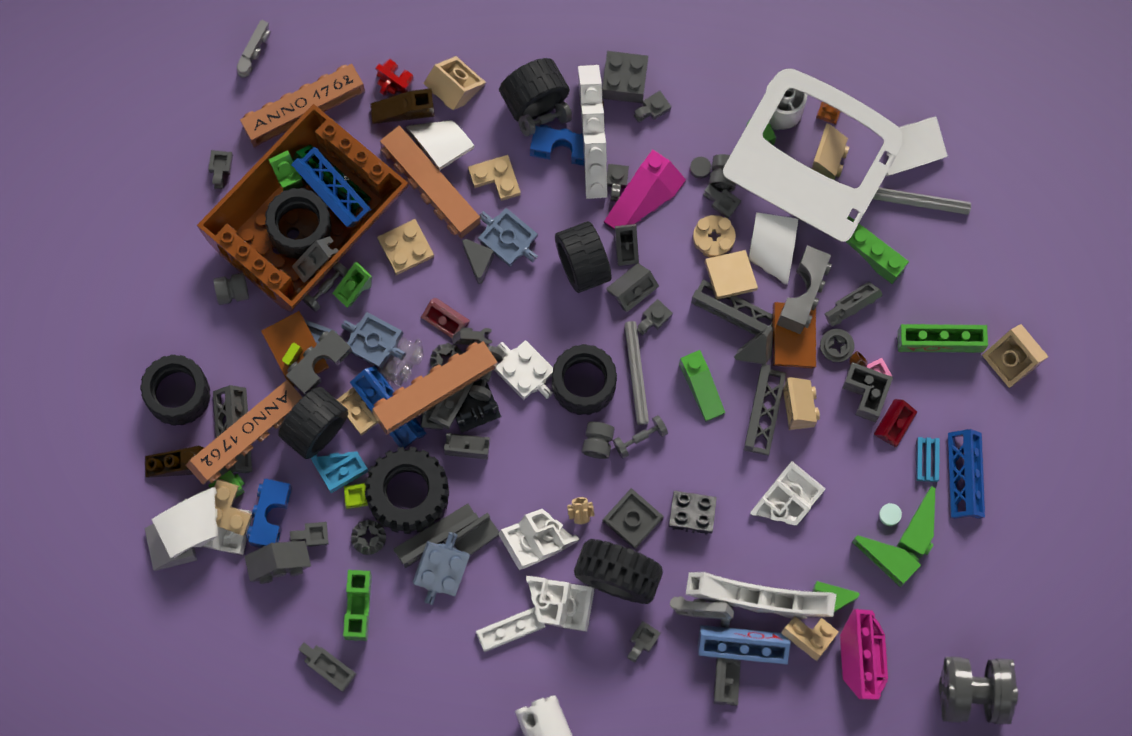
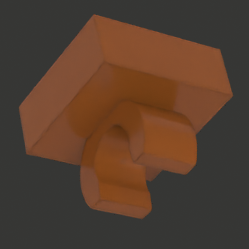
(828, 113)

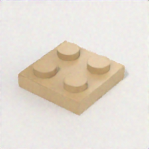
(405, 247)

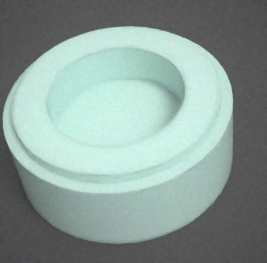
(890, 514)

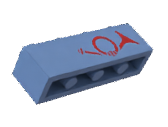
(743, 644)

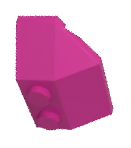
(864, 655)

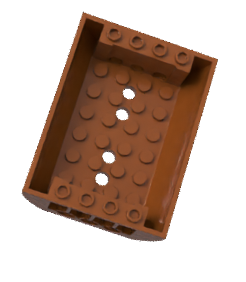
(238, 220)

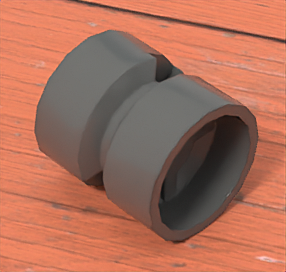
(717, 178)
(231, 288)
(598, 436)

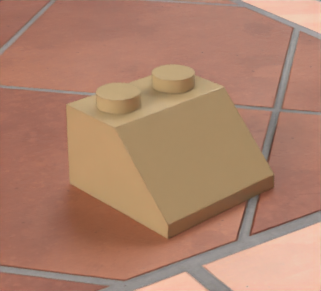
(453, 82)
(829, 153)
(1015, 355)
(799, 403)

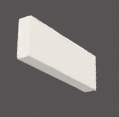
(509, 629)

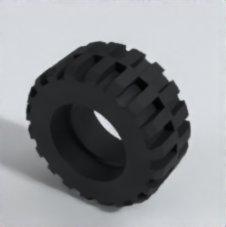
(394, 464)
(618, 571)

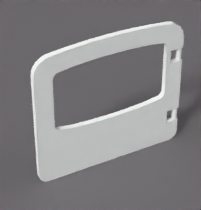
(795, 187)

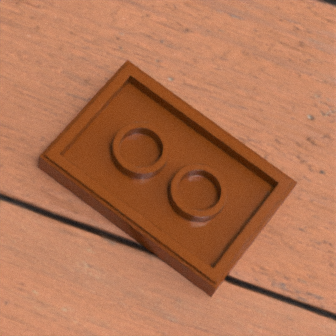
(288, 331)
(793, 348)

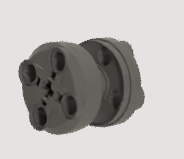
(994, 690)

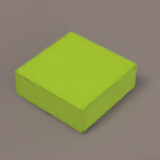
(292, 354)
(355, 496)

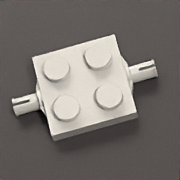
(524, 370)

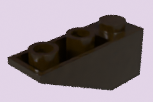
(405, 106)
(170, 463)

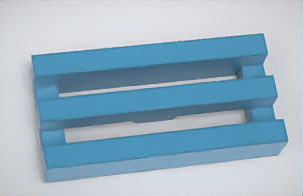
(928, 441)

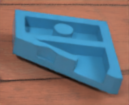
(339, 469)

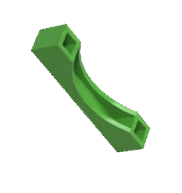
(877, 253)

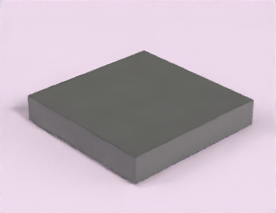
(633, 518)

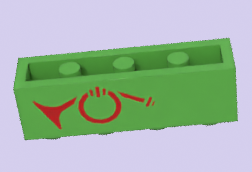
(942, 338)

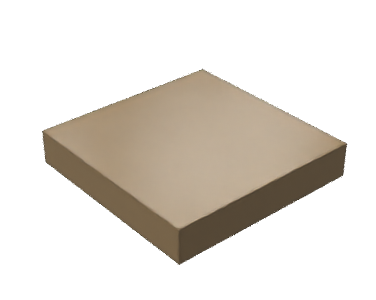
(731, 274)

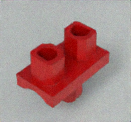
(389, 79)

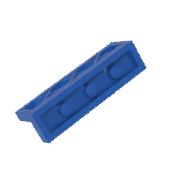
(326, 194)
(374, 387)
(973, 468)

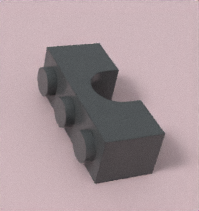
(330, 347)

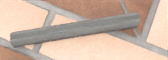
(922, 201)
(636, 373)

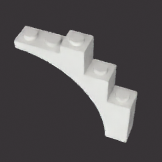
(593, 131)
(760, 598)

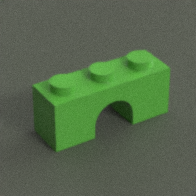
(358, 605)

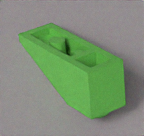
(701, 385)
(921, 528)
(893, 561)

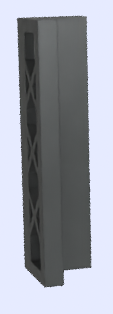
(729, 313)
(758, 405)
(234, 408)
(412, 549)

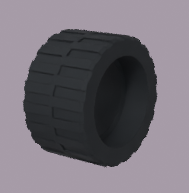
(534, 89)
(292, 200)
(583, 257)
(584, 354)
(170, 365)
(313, 422)

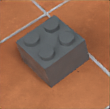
(624, 77)

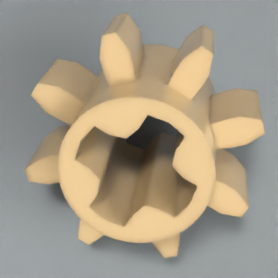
(580, 510)

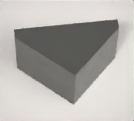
(626, 244)
(479, 258)
(757, 349)

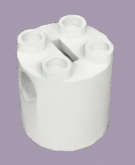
(789, 109)
(543, 718)

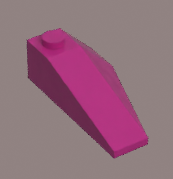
(648, 189)

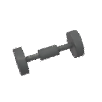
(562, 112)
(311, 301)
(480, 392)
(659, 426)

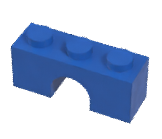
(547, 139)
(272, 495)

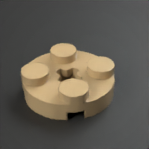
(706, 244)

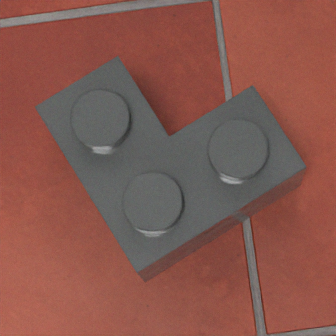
(872, 387)
(277, 560)

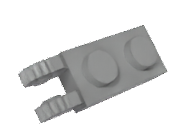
(253, 49)
(702, 608)

